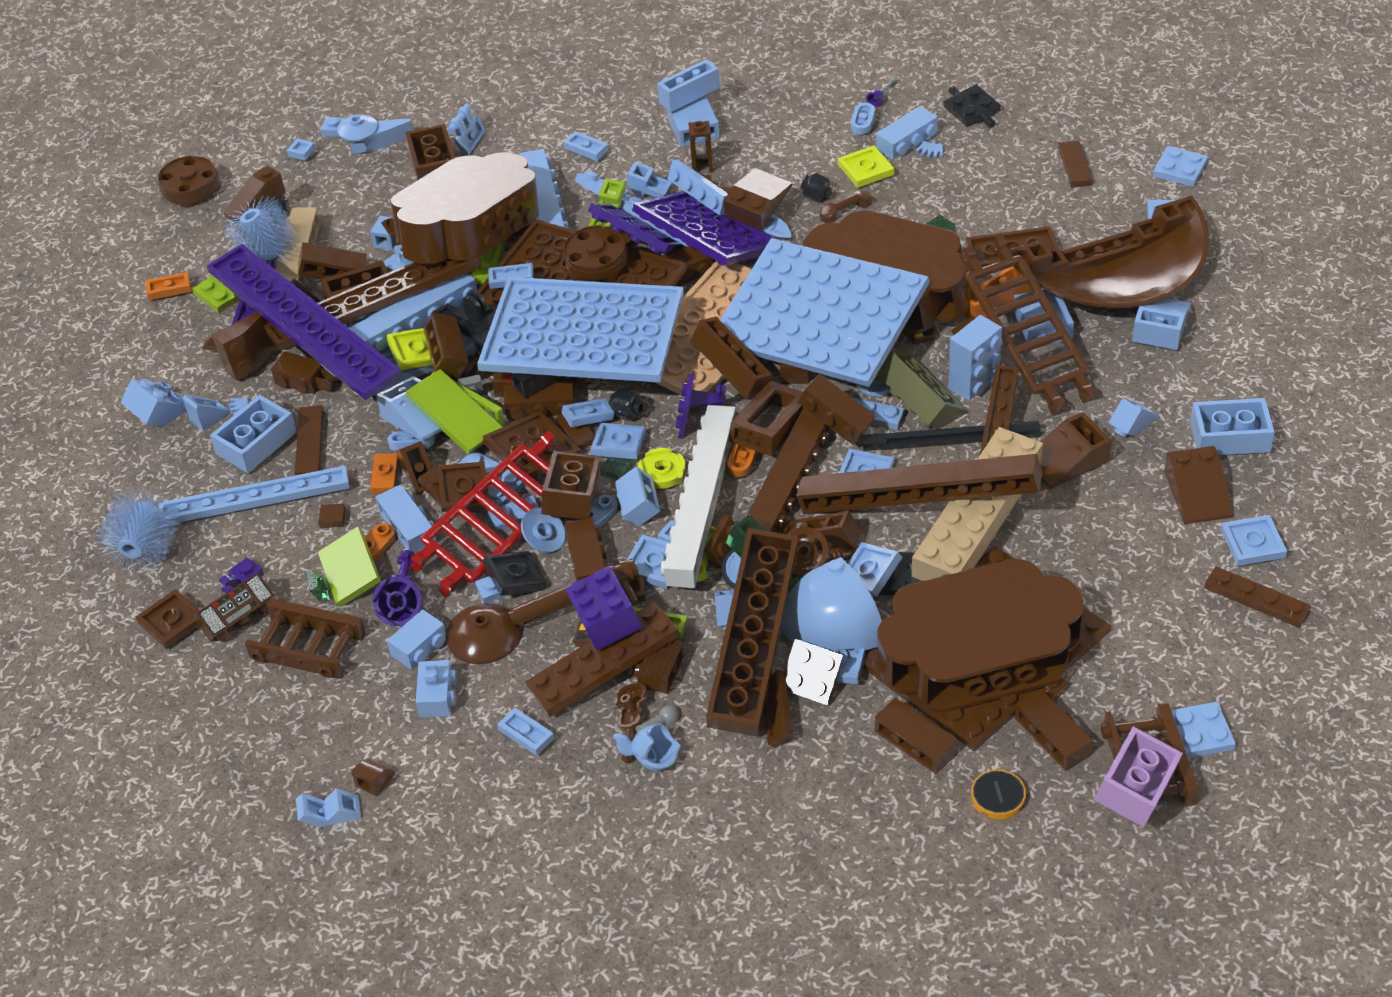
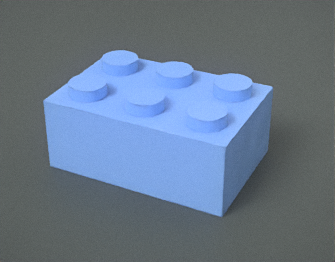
(974, 357)
(1232, 426)
(253, 433)

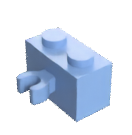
(434, 688)

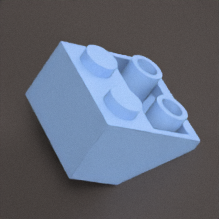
(153, 402)

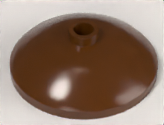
(482, 634)

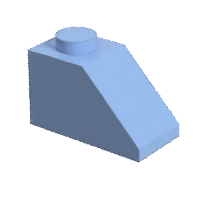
(1131, 418)

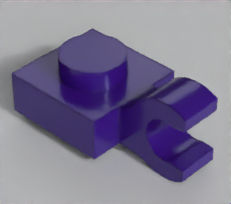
(240, 573)

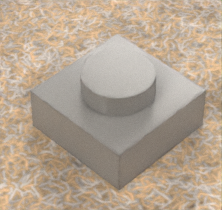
(473, 383)

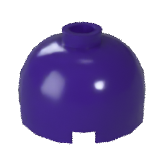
(397, 601)

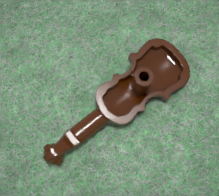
(631, 700)

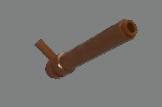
(558, 599)

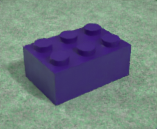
(603, 608)

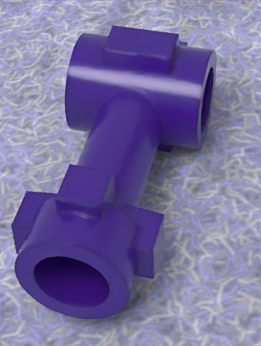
(405, 561)

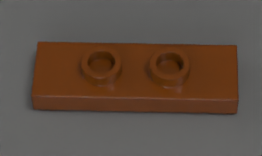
(777, 710)

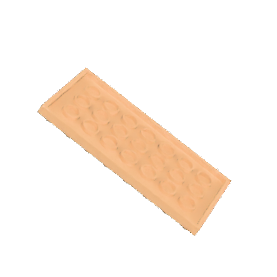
(704, 300)

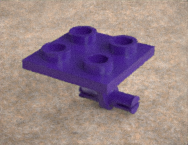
(696, 398)

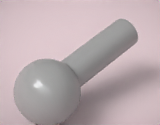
(667, 715)

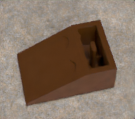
(1073, 450)

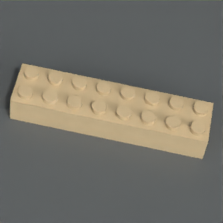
(970, 524)

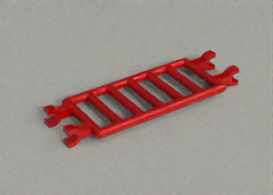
(461, 571)

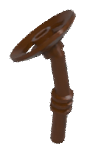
(810, 553)

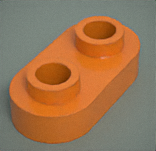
(739, 461)
(380, 539)

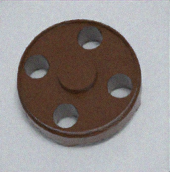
(188, 180)
(595, 253)

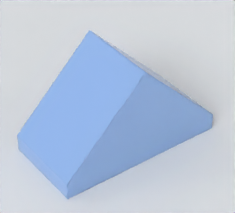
(204, 411)

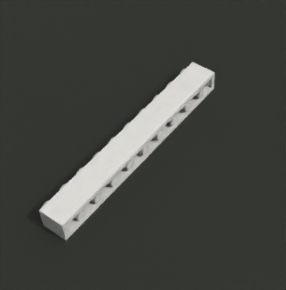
(699, 498)

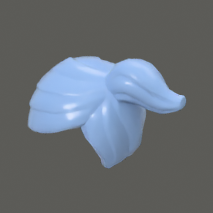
(651, 746)

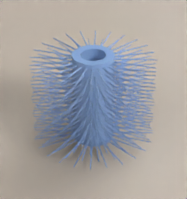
(261, 233)
(138, 529)

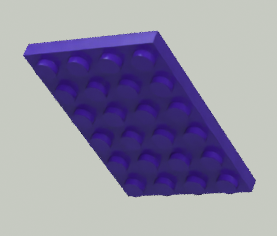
(703, 229)

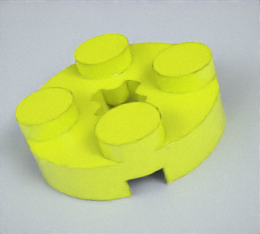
(673, 467)

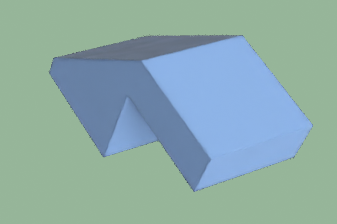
(335, 809)

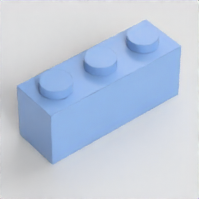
(688, 85)
(906, 132)
(402, 513)

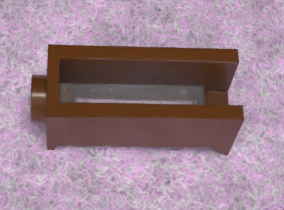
(700, 144)

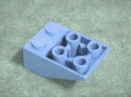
(1161, 323)
(403, 412)

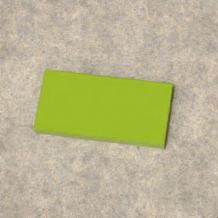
(452, 410)

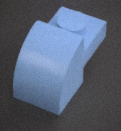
(642, 181)

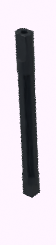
(940, 436)

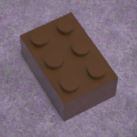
(429, 149)

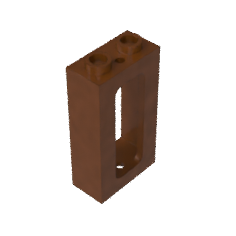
(767, 439)

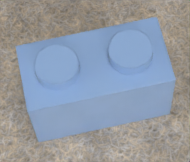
(637, 496)
(417, 639)

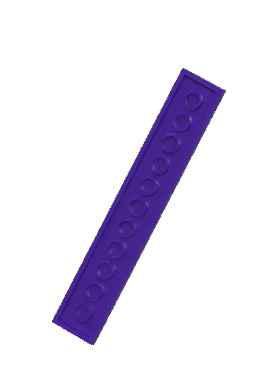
(304, 322)

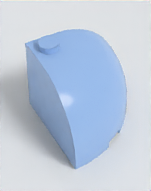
(832, 610)

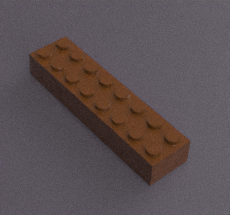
(752, 632)

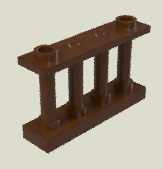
(302, 618)
(1163, 721)

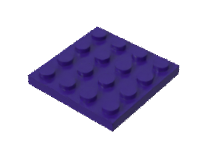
(639, 230)

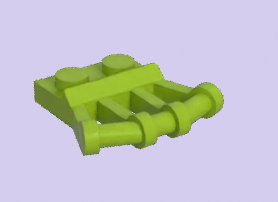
(215, 294)

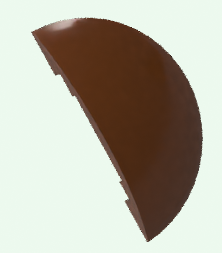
(1129, 267)

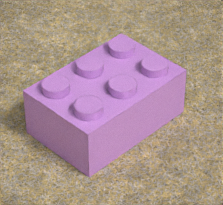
(1138, 776)

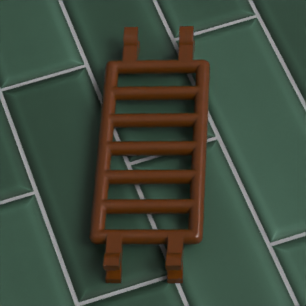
(1054, 401)

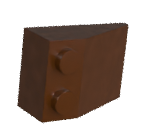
(755, 198)
(244, 346)
(1198, 484)
(570, 485)

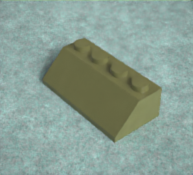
(919, 390)

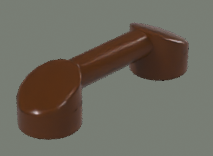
(829, 211)

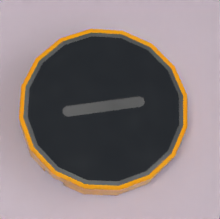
(998, 794)

